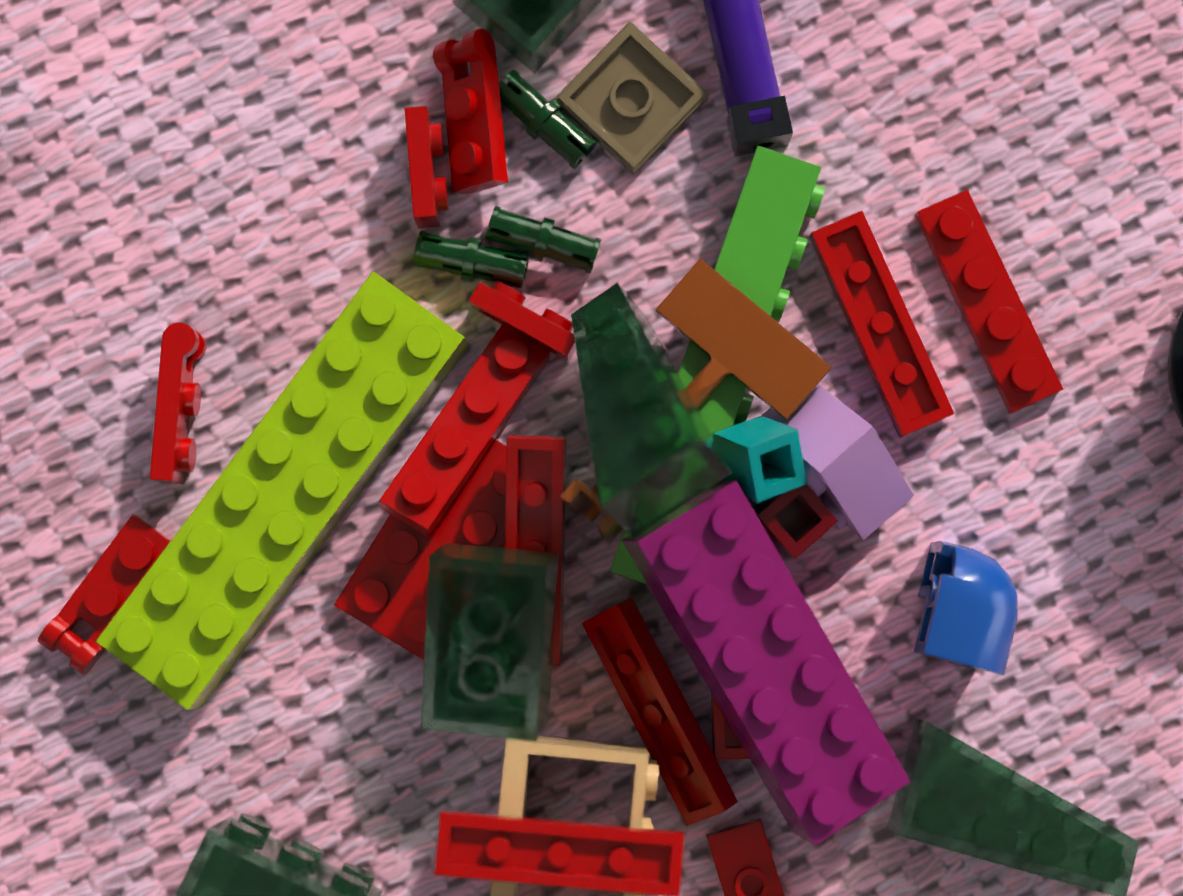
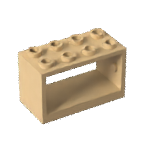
(517, 770)

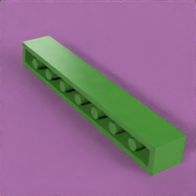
(754, 260)

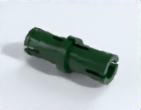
(545, 119)
(542, 239)
(471, 259)

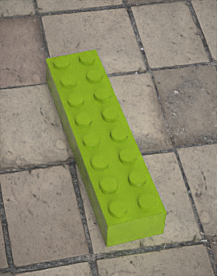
(283, 493)

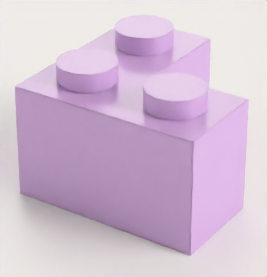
(846, 463)

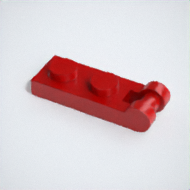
(472, 112)
(175, 403)
(104, 592)

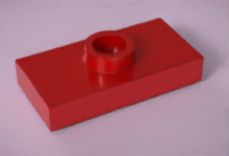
(745, 861)

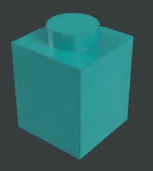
(762, 457)

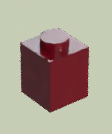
(794, 520)

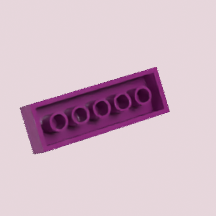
(767, 662)

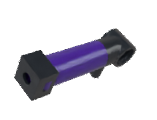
(747, 76)

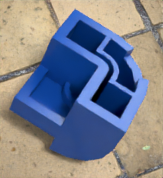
(967, 609)

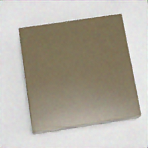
(631, 98)

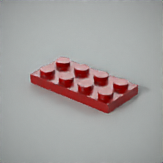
(392, 578)

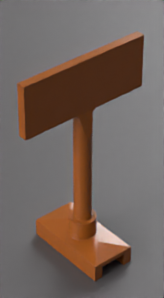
(740, 344)

